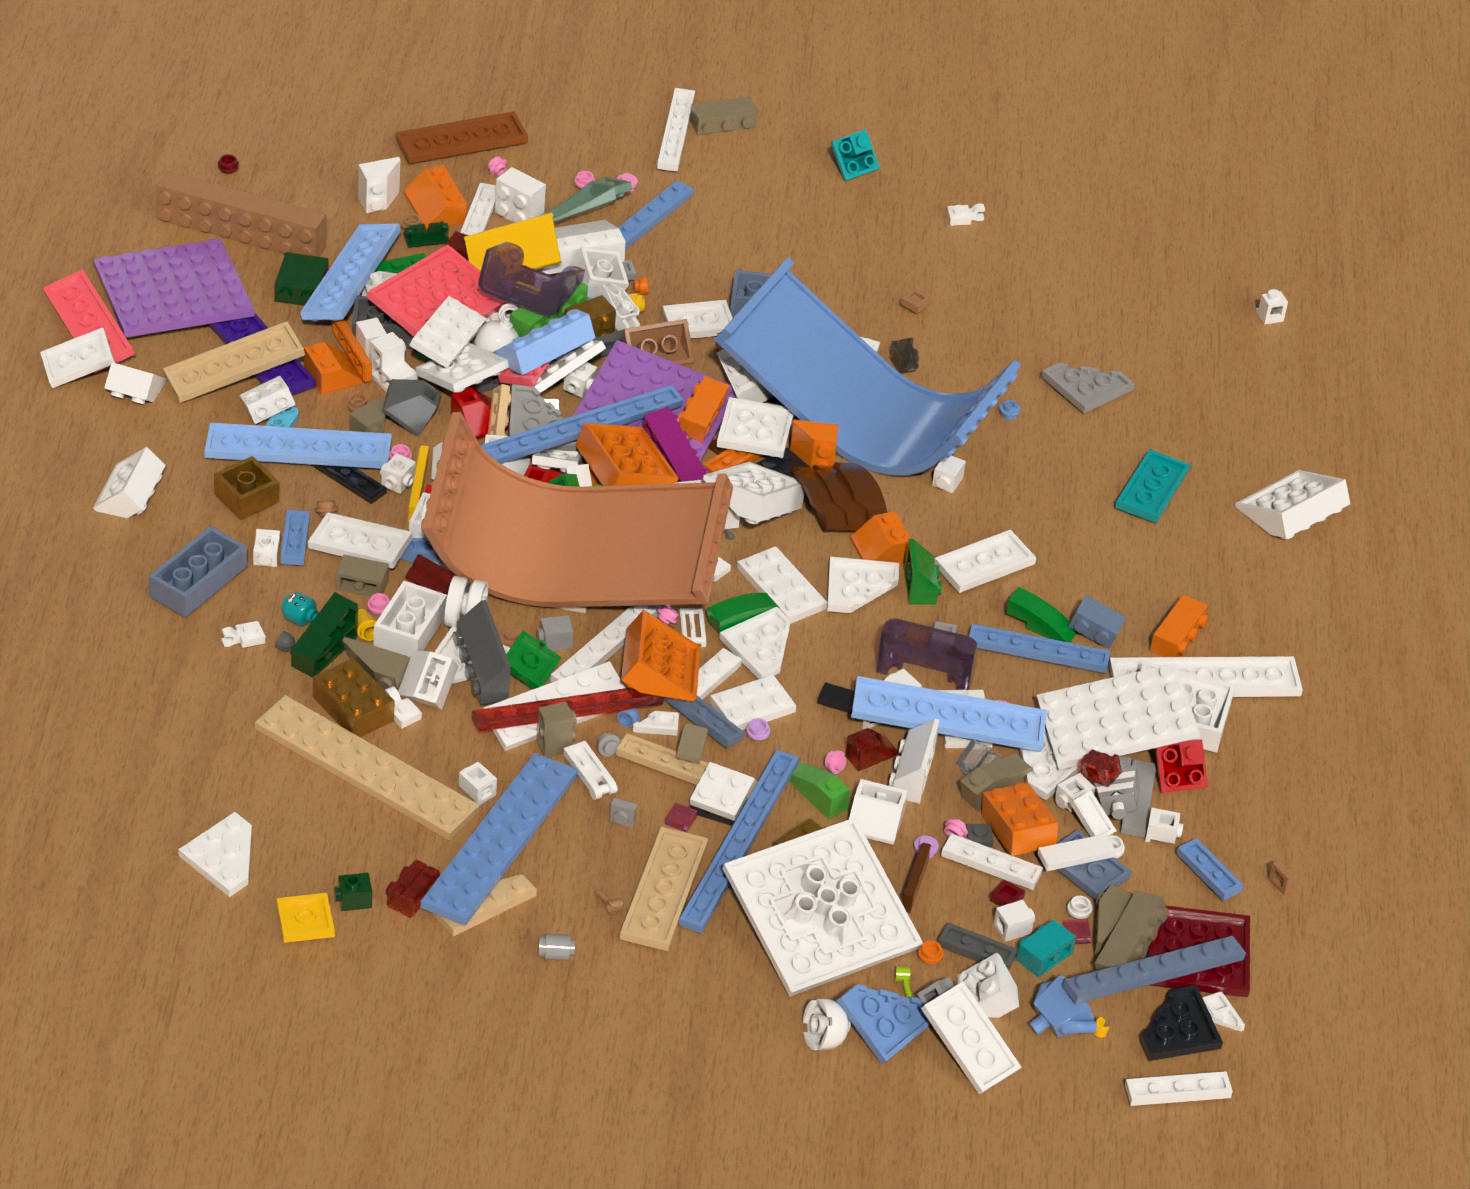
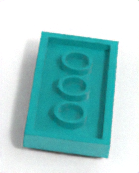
(1152, 486)

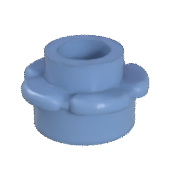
(1009, 409)
(628, 717)

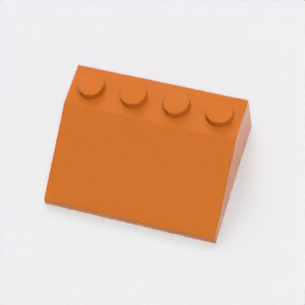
(623, 455)
(660, 659)

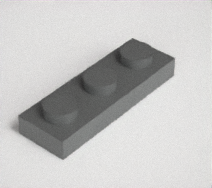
(975, 945)

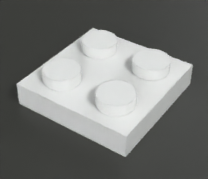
(557, 458)
(722, 791)

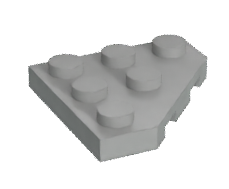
(1086, 386)
(531, 411)

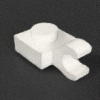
(963, 215)
(246, 634)
(404, 711)

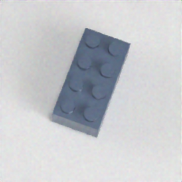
(197, 571)

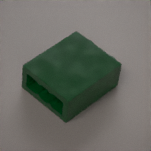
(299, 278)

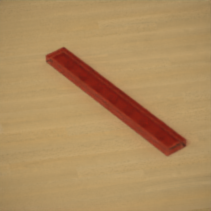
(582, 705)

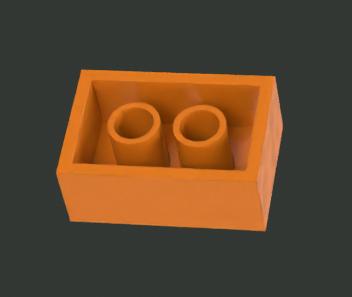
(1019, 818)

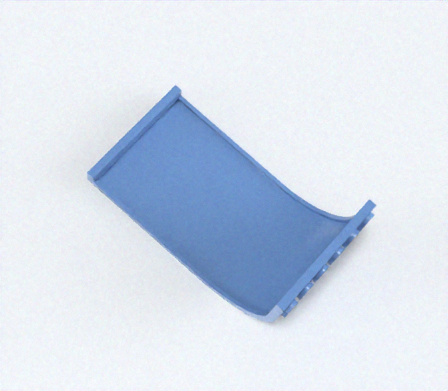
(837, 378)

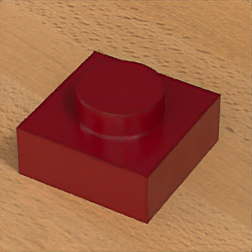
(1007, 893)

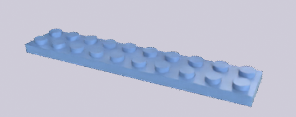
(499, 839)

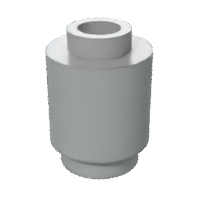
(556, 947)

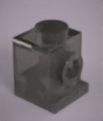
(904, 356)

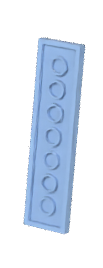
(350, 272)
(298, 445)
(958, 713)

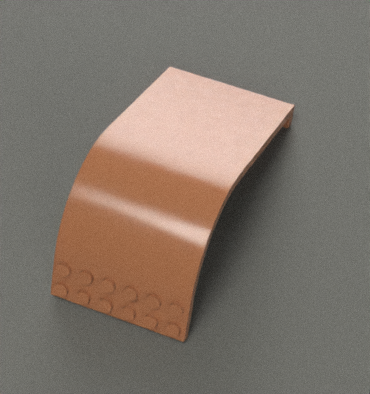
(572, 542)

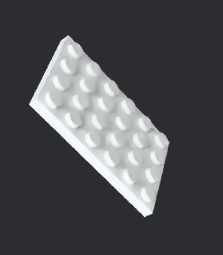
(1118, 715)

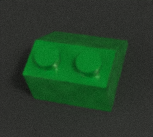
(921, 575)

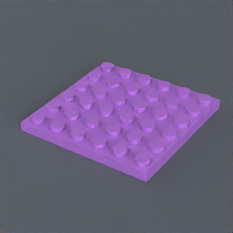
(173, 287)
(636, 372)

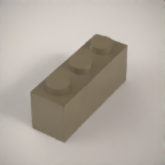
(723, 115)

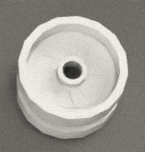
(463, 599)

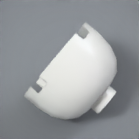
(495, 335)
(825, 1024)

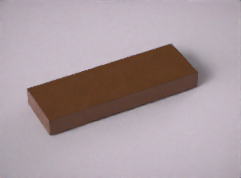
(916, 877)

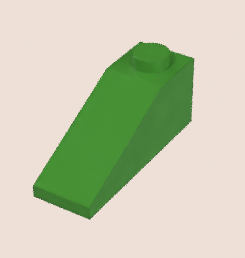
(821, 789)

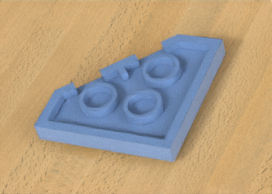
(883, 1018)

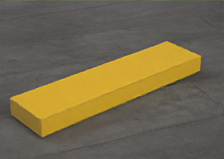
(419, 479)

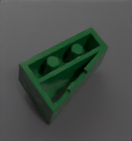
(324, 636)

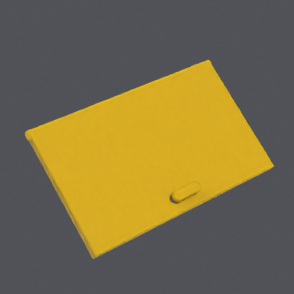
(533, 235)

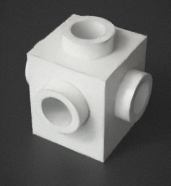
(580, 379)
(398, 473)

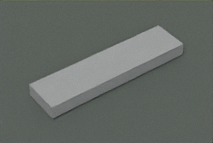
(1136, 821)

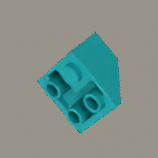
(855, 155)

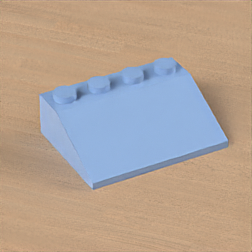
(548, 342)

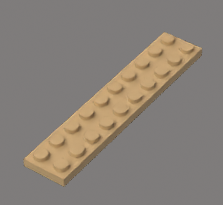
(367, 767)

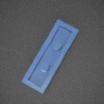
(295, 537)
(1209, 869)

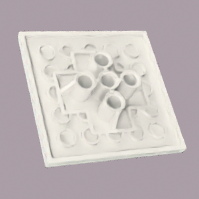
(822, 906)

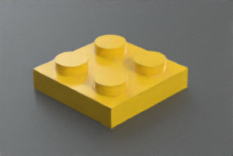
(305, 917)

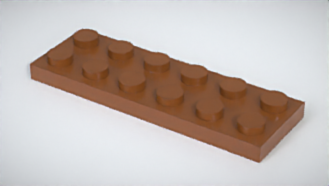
(461, 137)

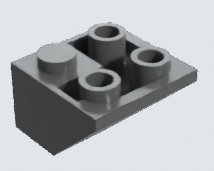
(411, 403)

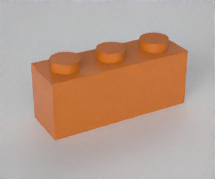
(703, 408)
(1179, 627)

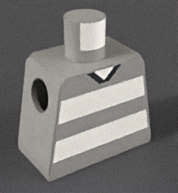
(1121, 794)

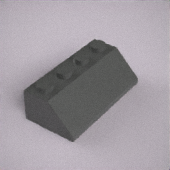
(483, 654)

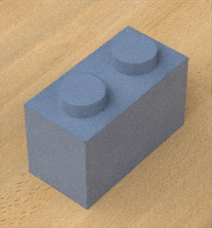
(1097, 622)

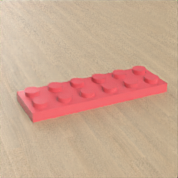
(85, 312)

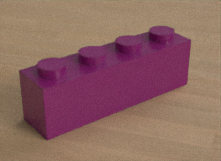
(674, 444)

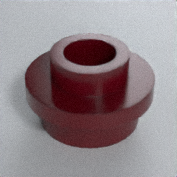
(228, 163)

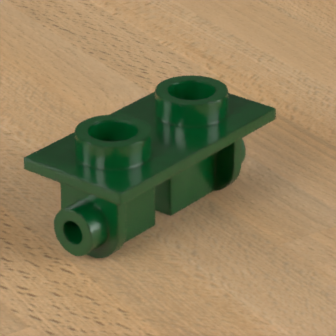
(435, 234)

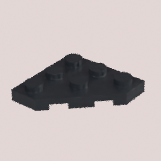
(1181, 1027)

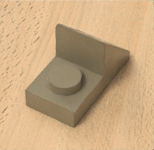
(692, 743)

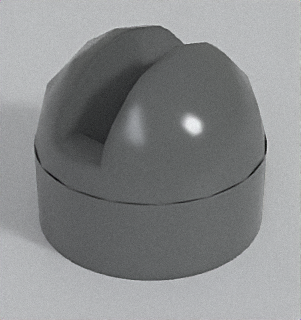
(285, 642)

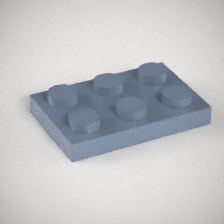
(1095, 875)

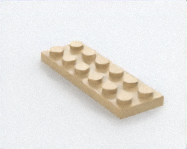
(233, 361)
(664, 889)

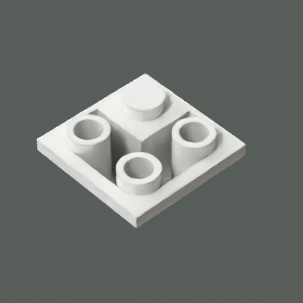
(991, 986)

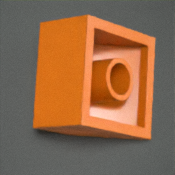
(330, 368)
(814, 442)
(882, 539)

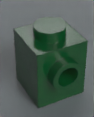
(354, 892)

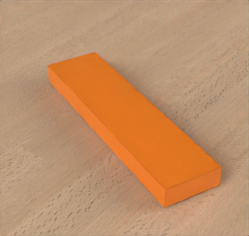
(353, 349)

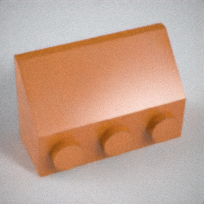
(436, 197)

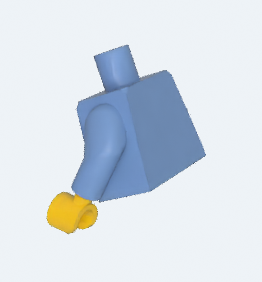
(1061, 1014)

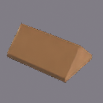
(666, 339)

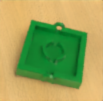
(531, 661)

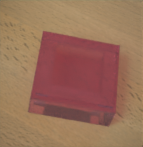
(681, 817)
(1080, 929)

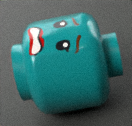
(299, 609)

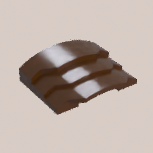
(842, 494)

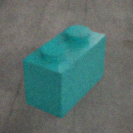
(1045, 948)

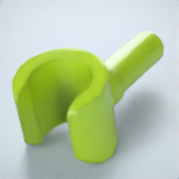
(903, 975)

